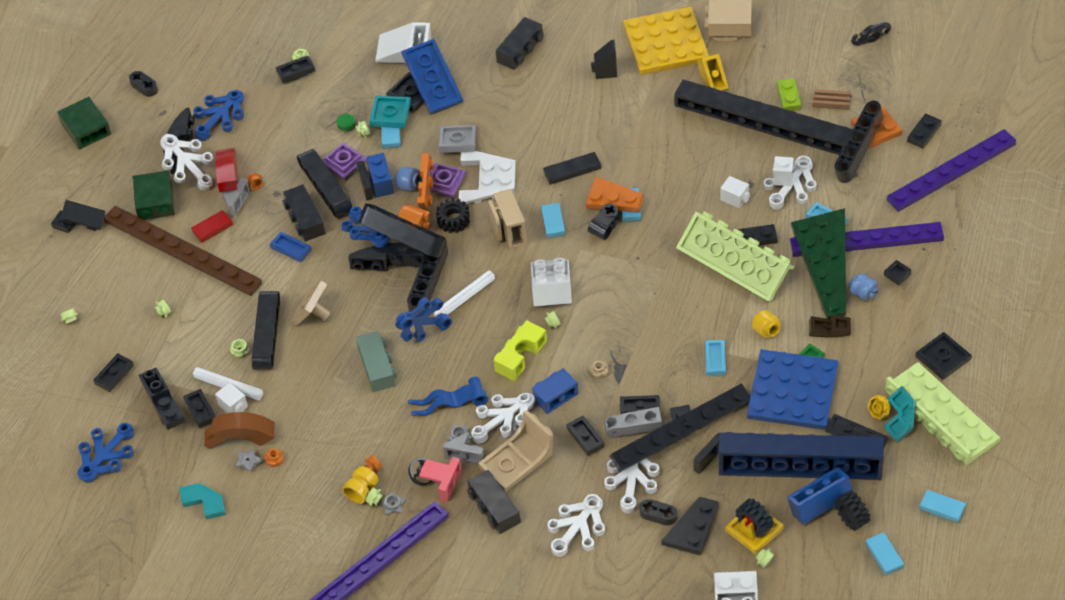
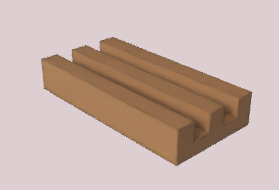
(830, 97)

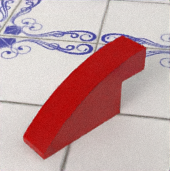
(226, 169)

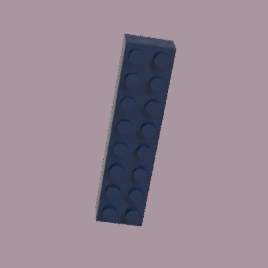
(800, 455)

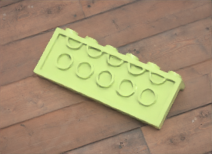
(734, 255)
(944, 414)

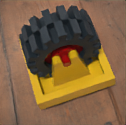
(753, 526)

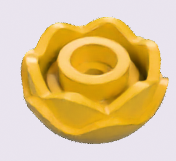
(879, 407)

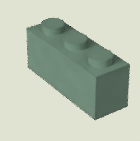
(376, 361)

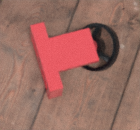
(435, 471)

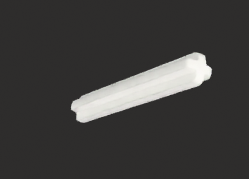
(466, 293)
(222, 381)

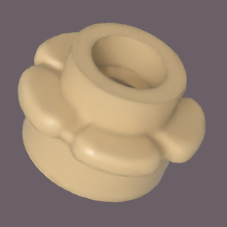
(599, 373)

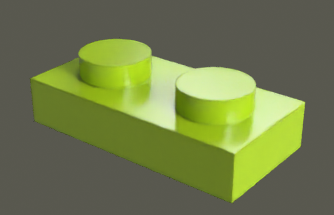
(789, 94)

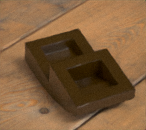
(829, 328)

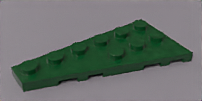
(823, 251)

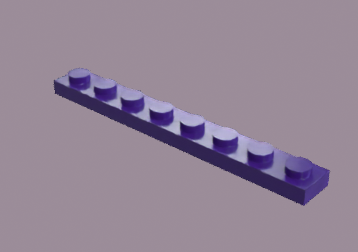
(951, 170)
(886, 237)
(384, 554)

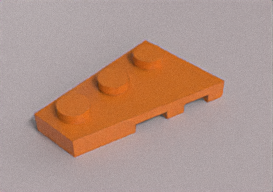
(426, 166)
(607, 192)

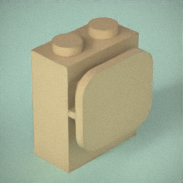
(728, 19)
(507, 219)

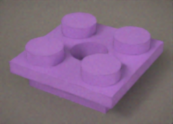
(346, 167)
(450, 185)

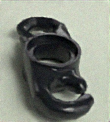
(865, 38)

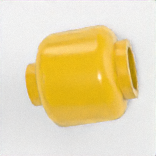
(766, 324)

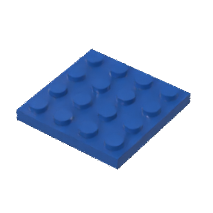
(792, 389)

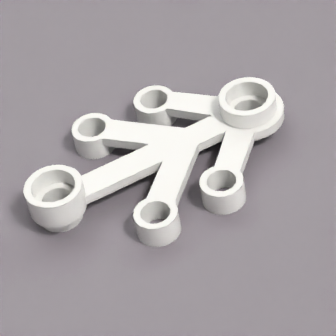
(186, 159)
(802, 165)
(523, 402)
(632, 474)
(576, 523)

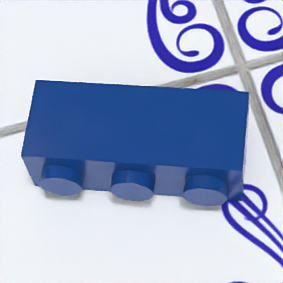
(818, 495)

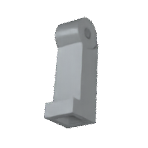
(633, 422)

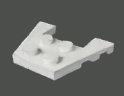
(494, 175)

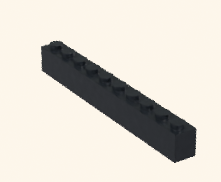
(761, 117)

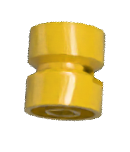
(360, 485)

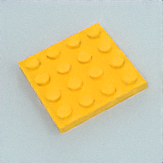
(665, 40)

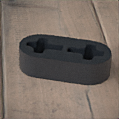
(141, 85)
(657, 512)

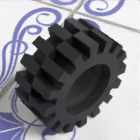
(453, 223)
(852, 510)

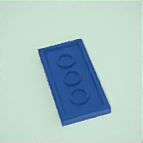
(432, 76)

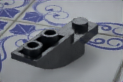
(182, 130)
(380, 258)
(161, 399)

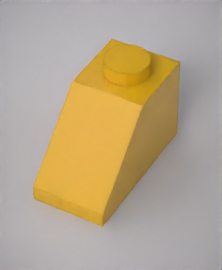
(712, 71)

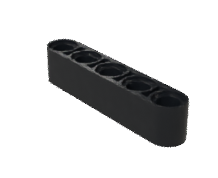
(864, 132)
(324, 183)
(402, 230)
(426, 278)
(265, 330)

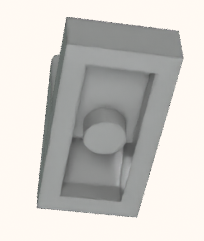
(236, 198)
(461, 449)

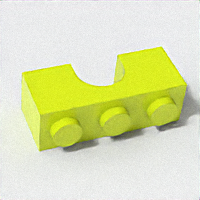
(527, 338)

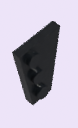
(693, 527)

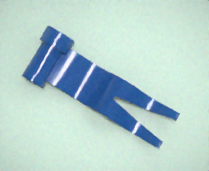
(470, 392)

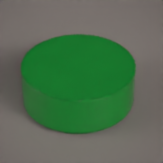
(345, 122)

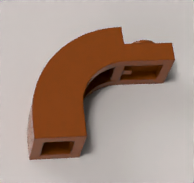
(239, 425)

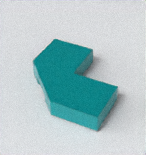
(904, 420)
(198, 494)

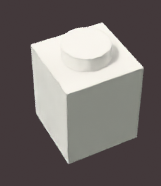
(783, 171)
(734, 192)
(231, 399)

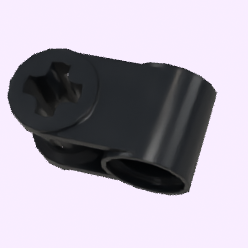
(604, 221)

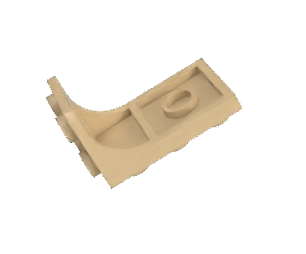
(521, 453)

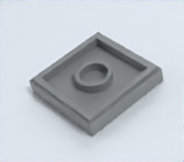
(457, 138)

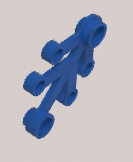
(233, 98)
(379, 239)
(406, 320)
(104, 454)

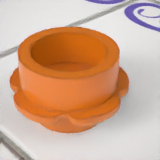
(255, 181)
(274, 461)
(373, 463)

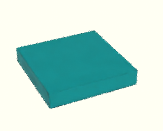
(390, 112)

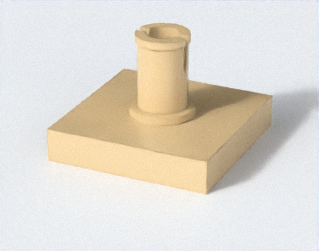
(309, 304)

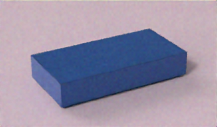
(290, 247)

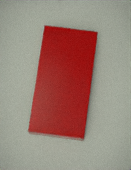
(212, 226)

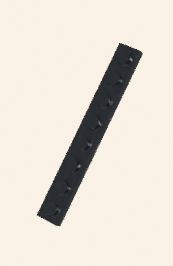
(680, 428)

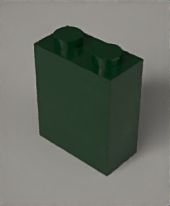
(84, 123)
(153, 195)

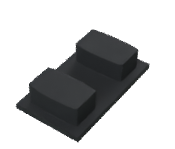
(82, 215)

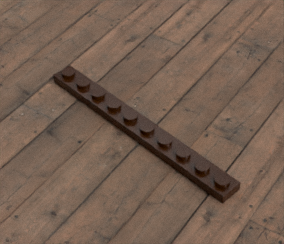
(183, 250)

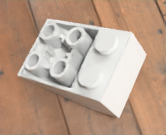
(399, 39)
(551, 282)
(735, 585)

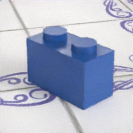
(380, 175)
(555, 390)

